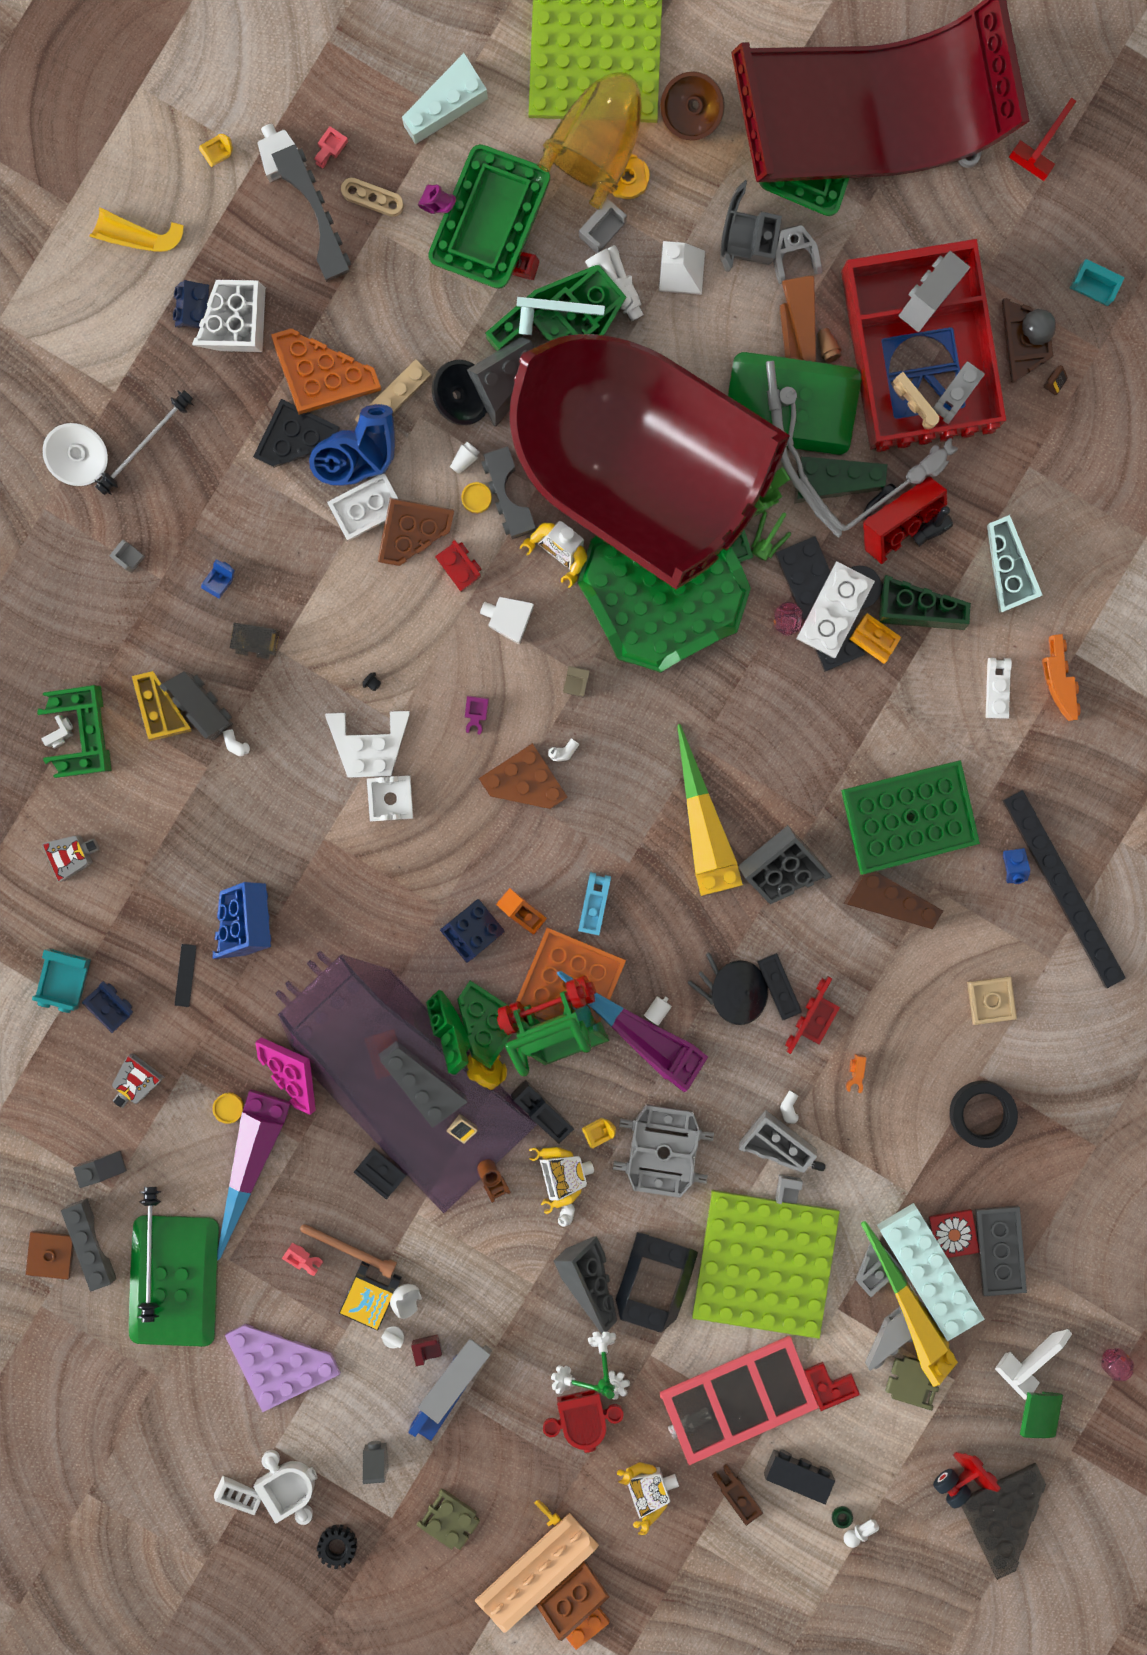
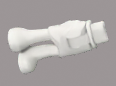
(611, 263)

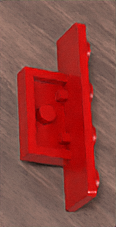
(817, 1019)

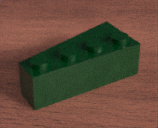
(841, 477)
(920, 607)

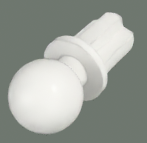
(853, 1537)

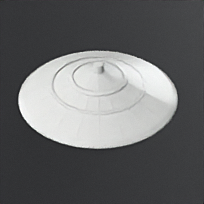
(75, 454)

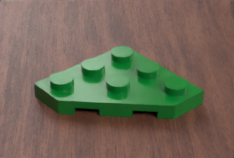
(479, 1019)

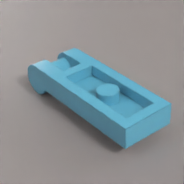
(594, 904)

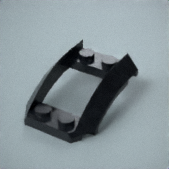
(665, 1253)

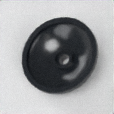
(455, 378)

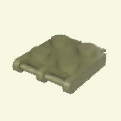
(911, 1383)
(449, 1521)

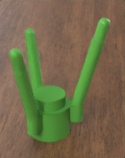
(763, 548)

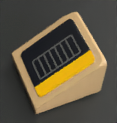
(462, 1129)

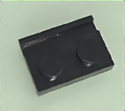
(380, 1173)

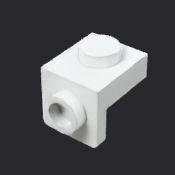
(58, 737)

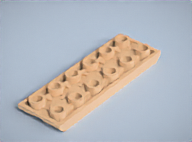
(537, 1573)

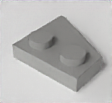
(871, 1272)

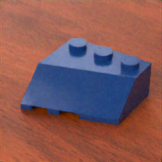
(242, 921)

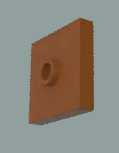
(49, 1255)

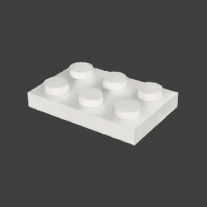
(363, 506)

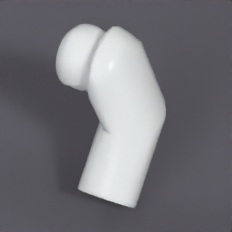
(234, 746)
(564, 753)
(787, 1108)
(566, 1215)

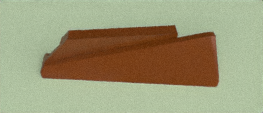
(799, 318)

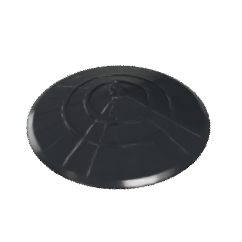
(739, 992)

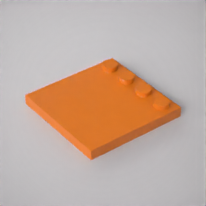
(573, 958)

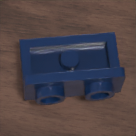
(190, 303)
(108, 1006)

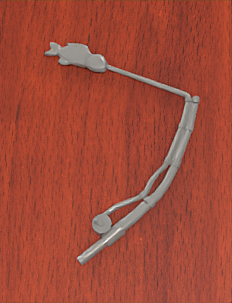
(930, 466)

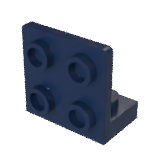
(472, 930)

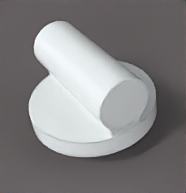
(393, 1337)

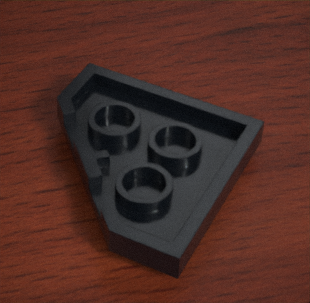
(291, 435)

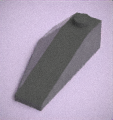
(584, 1274)

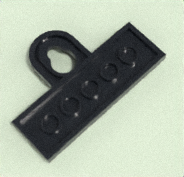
(806, 575)

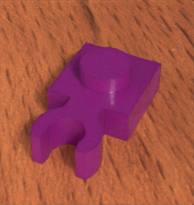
(476, 710)

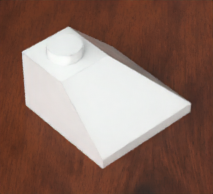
(681, 268)

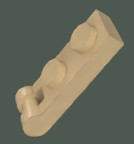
(916, 401)

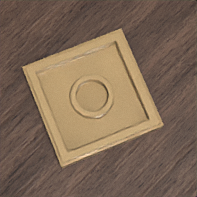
(992, 1000)

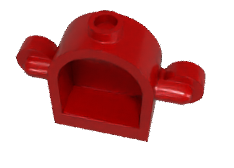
(582, 1419)

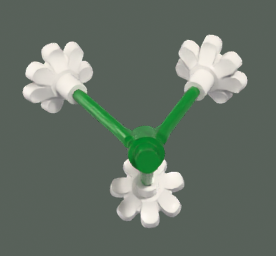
(609, 1386)

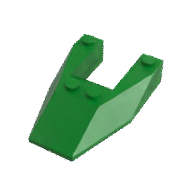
(584, 287)

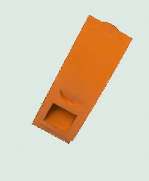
(1061, 688)

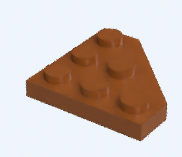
(411, 529)
(524, 780)

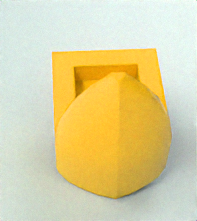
(217, 149)
(599, 1132)

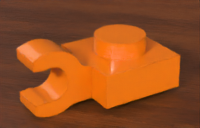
(857, 1067)

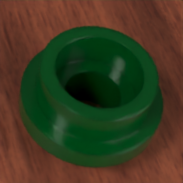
(844, 1523)

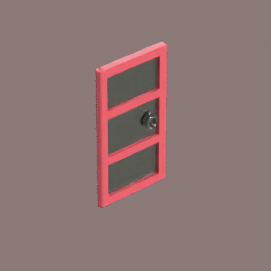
(739, 1400)

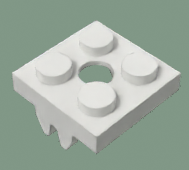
(379, 788)

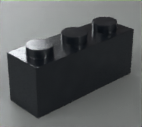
(799, 1476)

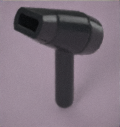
(936, 526)

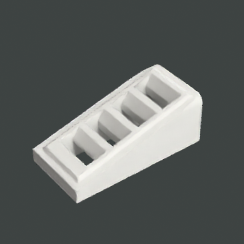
(240, 1488)

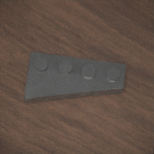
(425, 1088)

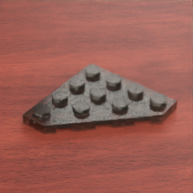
(1004, 1517)

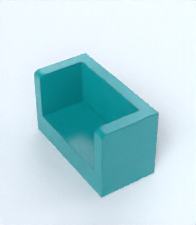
(1097, 282)

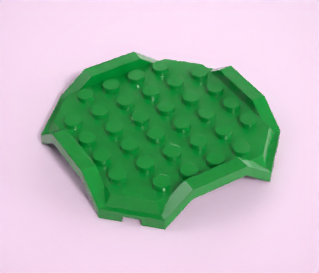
(653, 621)

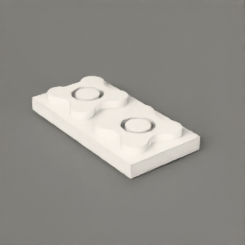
(835, 609)

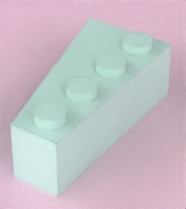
(445, 100)
(1011, 569)

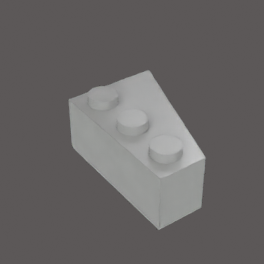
(934, 290)
(779, 1143)

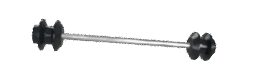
(180, 404)
(148, 1307)

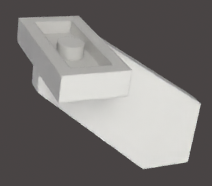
(1020, 1374)

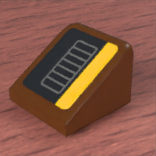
(1056, 380)

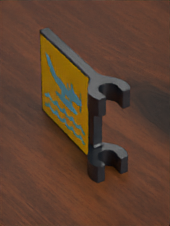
(368, 1298)

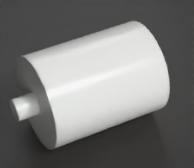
(658, 1010)

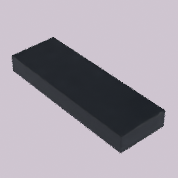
(779, 986)

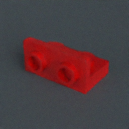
(458, 565)

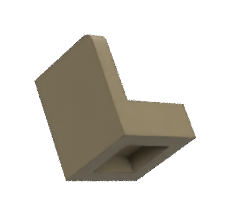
(576, 681)

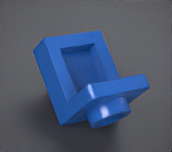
(218, 579)
(1016, 866)

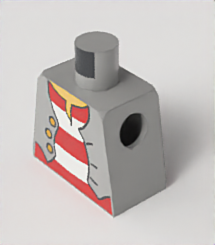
(69, 855)
(135, 1081)

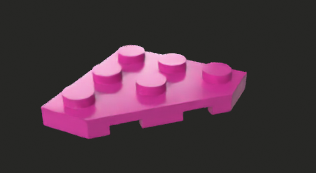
(289, 1072)

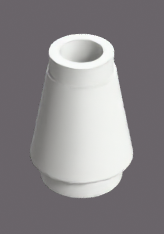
(464, 458)

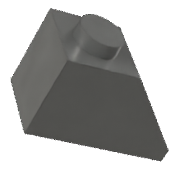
(99, 1169)
(375, 1462)

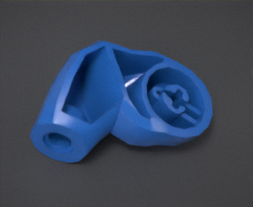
(358, 453)

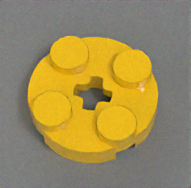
(638, 184)
(484, 1076)

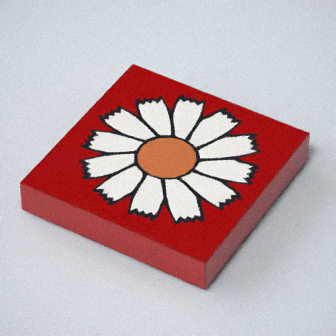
(955, 1233)

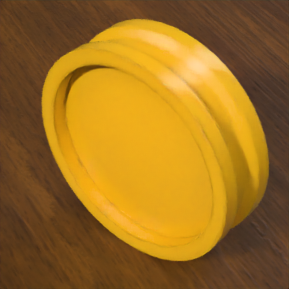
(476, 497)
(228, 1108)

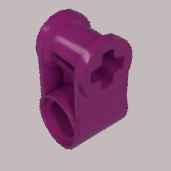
(436, 200)

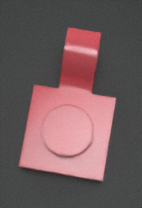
(330, 144)
(300, 1259)

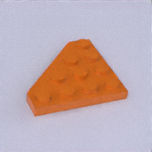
(319, 374)

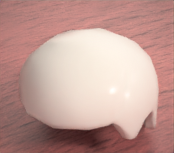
(404, 1300)

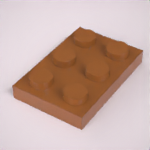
(572, 1601)

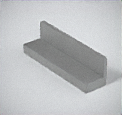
(454, 1380)

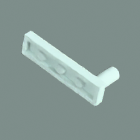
(529, 304)

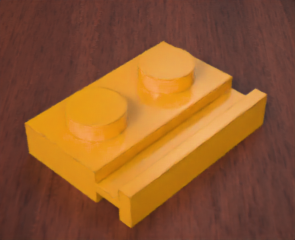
(875, 638)

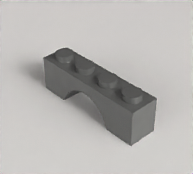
(517, 518)
(94, 1264)

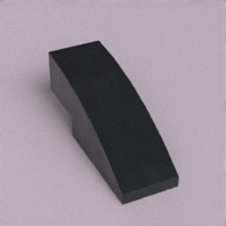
(541, 1111)

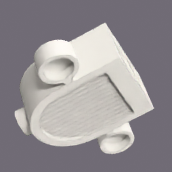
(286, 1488)

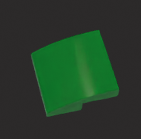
(1041, 1415)

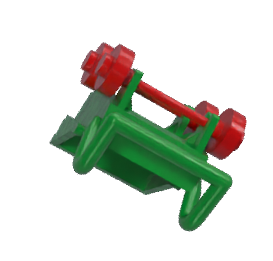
(557, 1037)

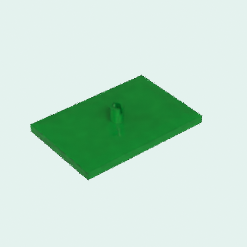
(910, 817)

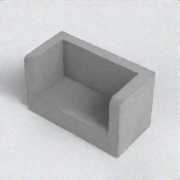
(602, 226)

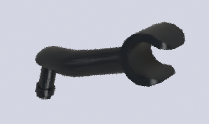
(885, 491)

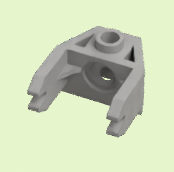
(801, 240)

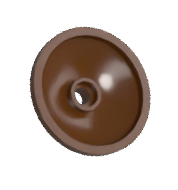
(678, 107)

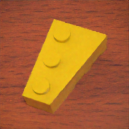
(157, 708)

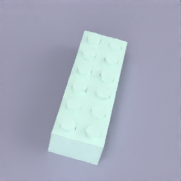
(930, 1272)

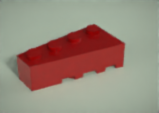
(902, 518)

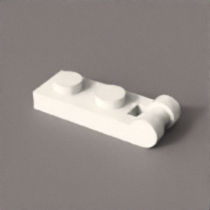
(998, 688)

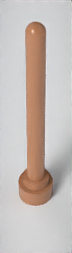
(386, 1267)

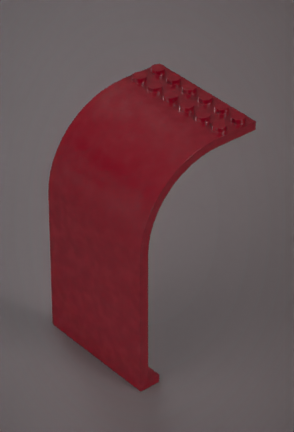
(883, 104)

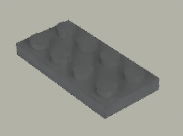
(1001, 1250)

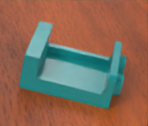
(61, 980)

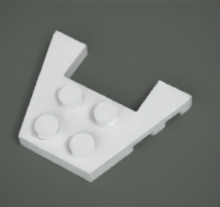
(368, 753)

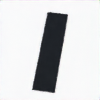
(185, 975)

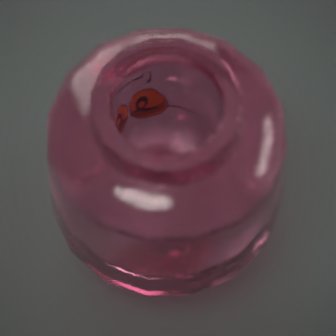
(788, 618)
(1117, 1364)

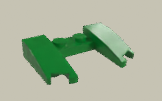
(94, 755)

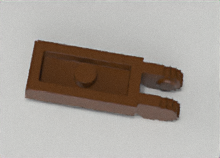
(738, 1496)

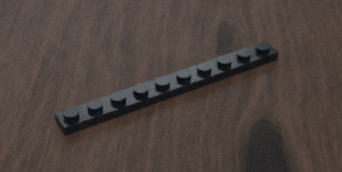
(1064, 889)

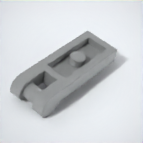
(958, 391)

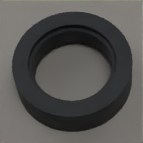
(1007, 1125)

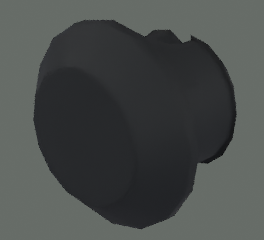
(372, 682)

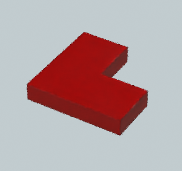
(829, 1392)

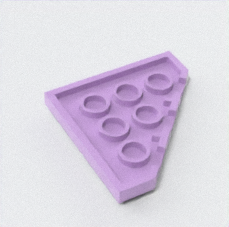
(277, 1366)

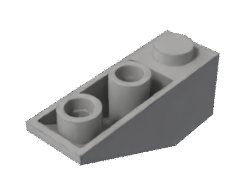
(890, 1338)

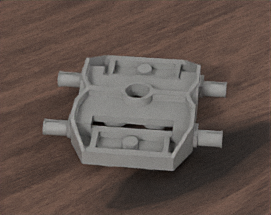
(646, 1145)

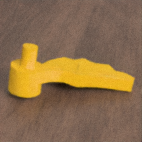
(554, 1519)

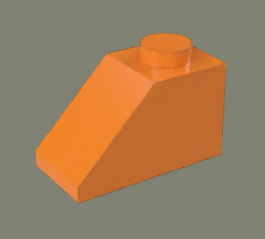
(521, 911)

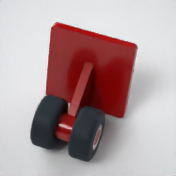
(956, 1485)

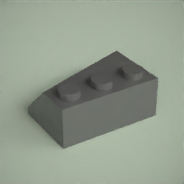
(496, 376)
(199, 704)
(782, 867)

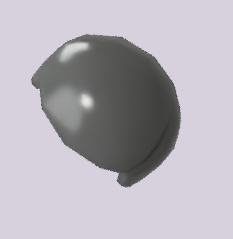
(1039, 326)

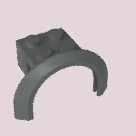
(748, 235)

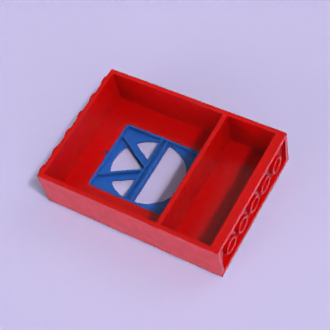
(875, 296)

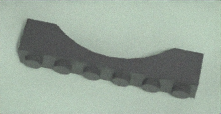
(292, 169)

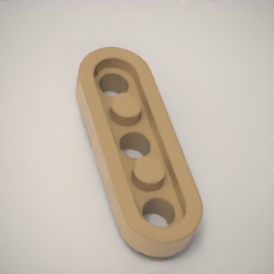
(366, 190)

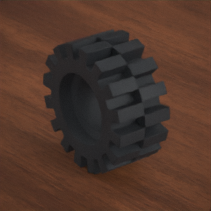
(332, 1558)

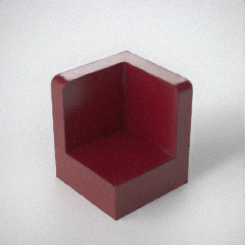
(425, 1349)

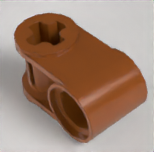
(493, 1182)

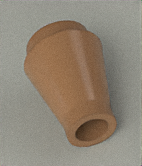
(829, 347)

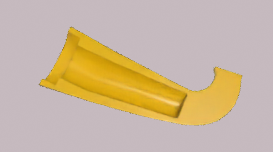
(125, 233)

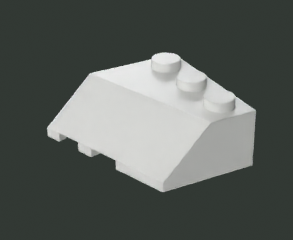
(233, 317)

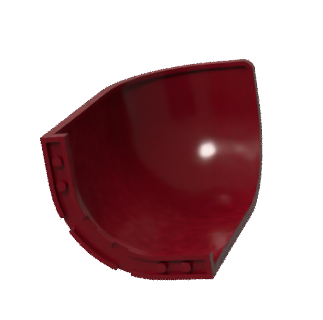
(641, 451)

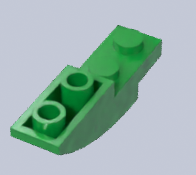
(450, 1029)

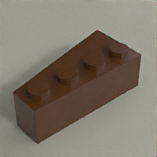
(885, 897)

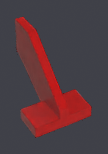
(1033, 159)

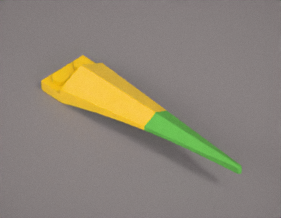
(712, 855)
(928, 1339)

